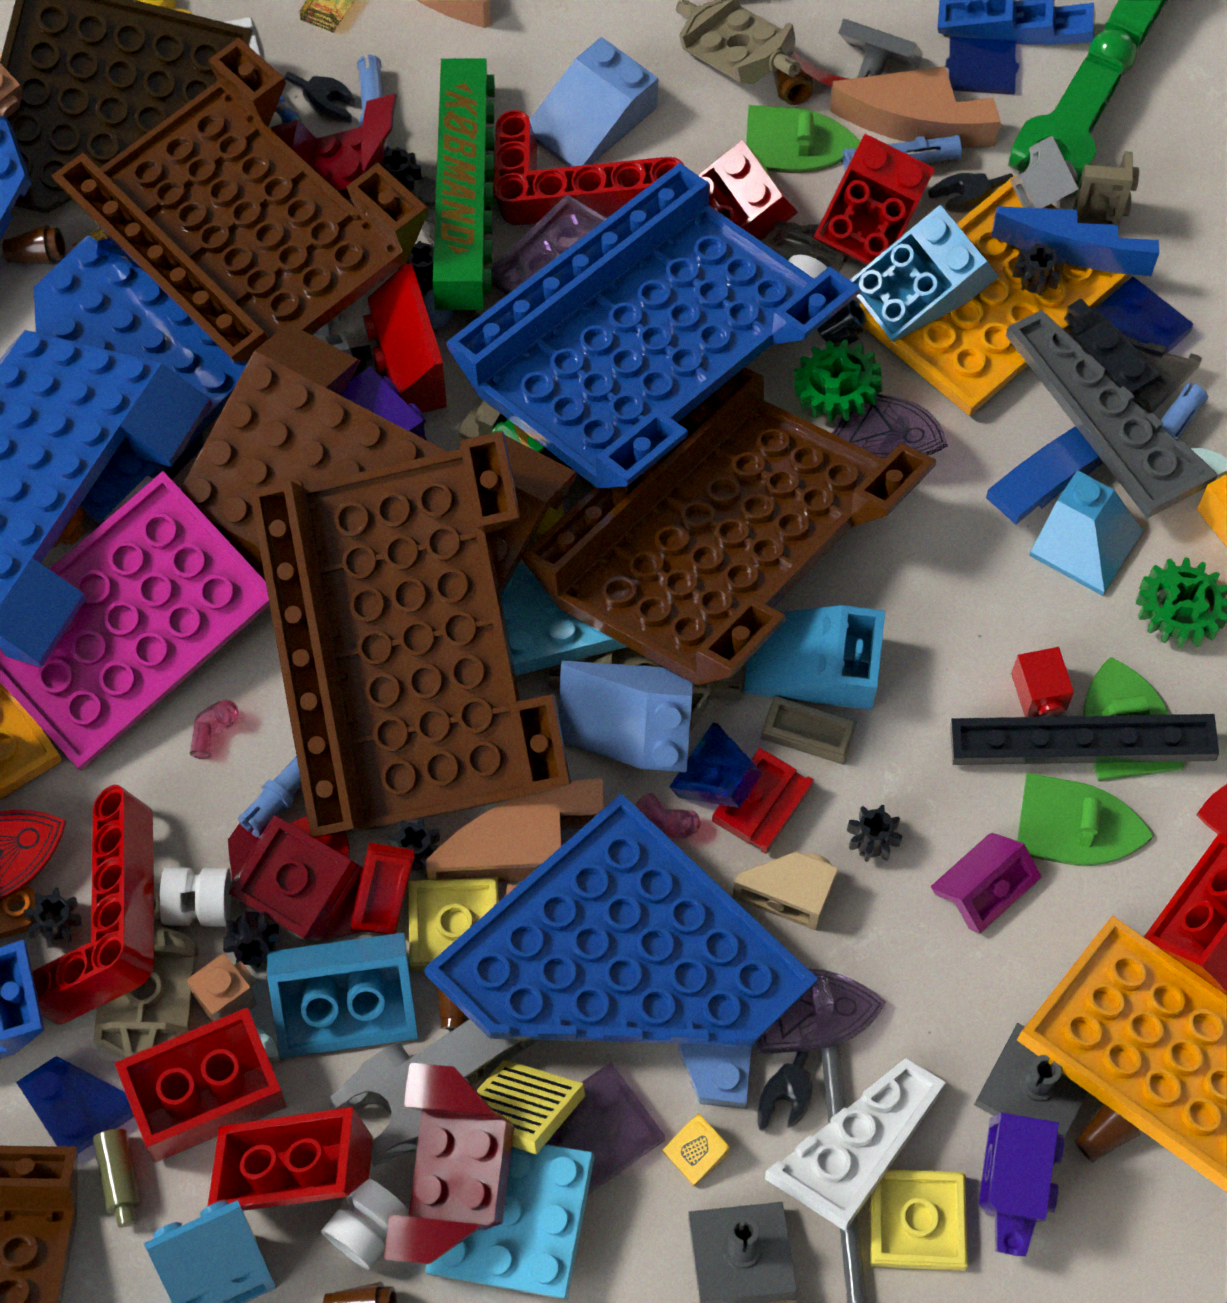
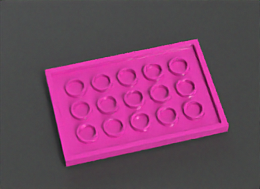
(156, 608)

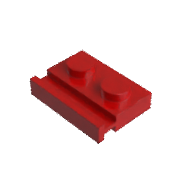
(768, 805)

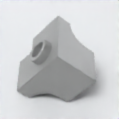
(1046, 177)

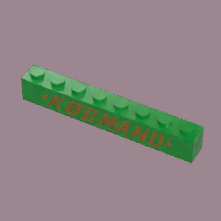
(462, 185)

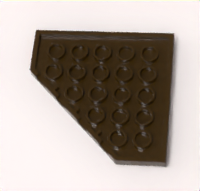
(101, 79)

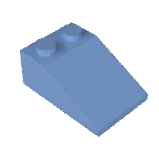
(594, 105)
(627, 713)

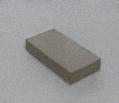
(808, 729)

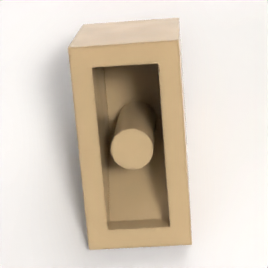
(789, 887)

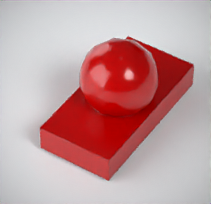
(382, 888)

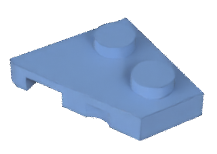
(718, 1073)

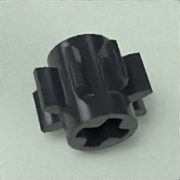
(402, 167)
(422, 262)
(1038, 269)
(844, 324)
(874, 820)
(421, 837)
(56, 905)
(250, 937)

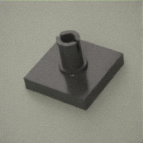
(879, 47)
(1030, 1087)
(742, 1254)

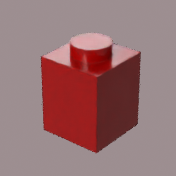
(1042, 683)

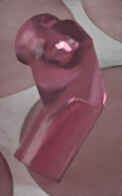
(209, 725)
(672, 821)

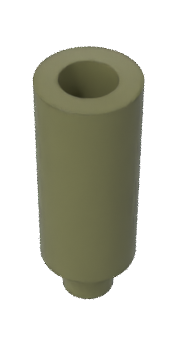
(117, 1175)

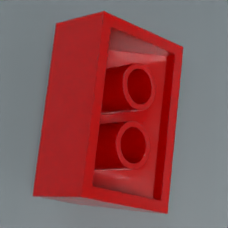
(406, 341)
(1195, 918)
(200, 1083)
(291, 1159)

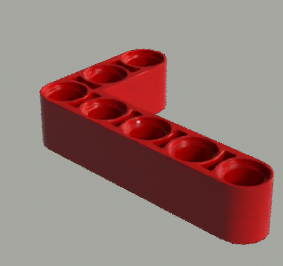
(530, 193)
(121, 915)

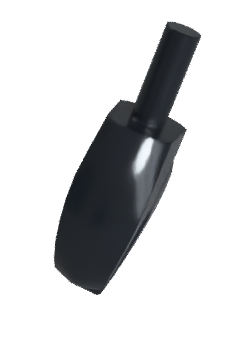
(321, 92)
(972, 187)
(788, 1083)

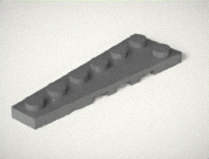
(1128, 440)

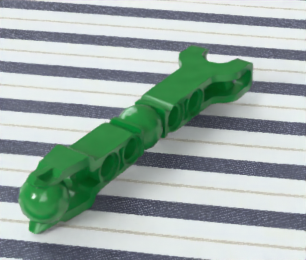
(1091, 88)

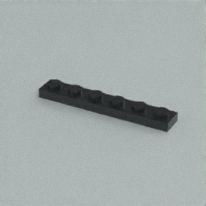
(1084, 739)

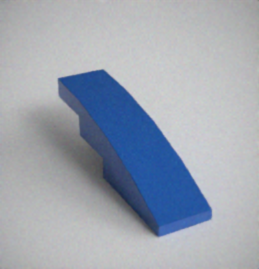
(1018, 21)
(1075, 243)
(1043, 475)

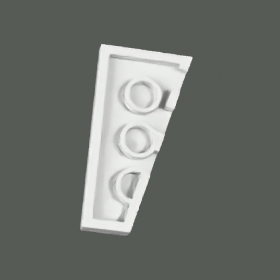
(854, 1151)

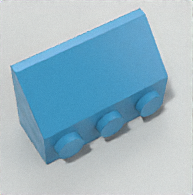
(341, 995)

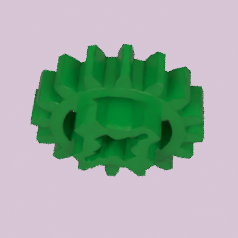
(838, 380)
(1186, 618)

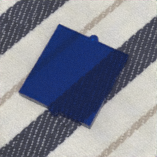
(982, 65)

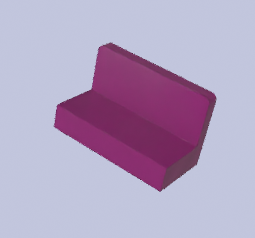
(988, 880)

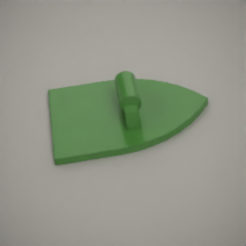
(796, 139)
(1123, 691)
(1077, 823)

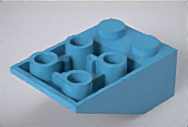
(923, 276)
(821, 657)
(211, 1258)

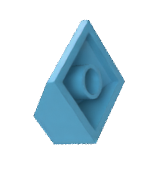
(1087, 534)

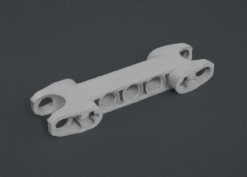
(385, 1075)

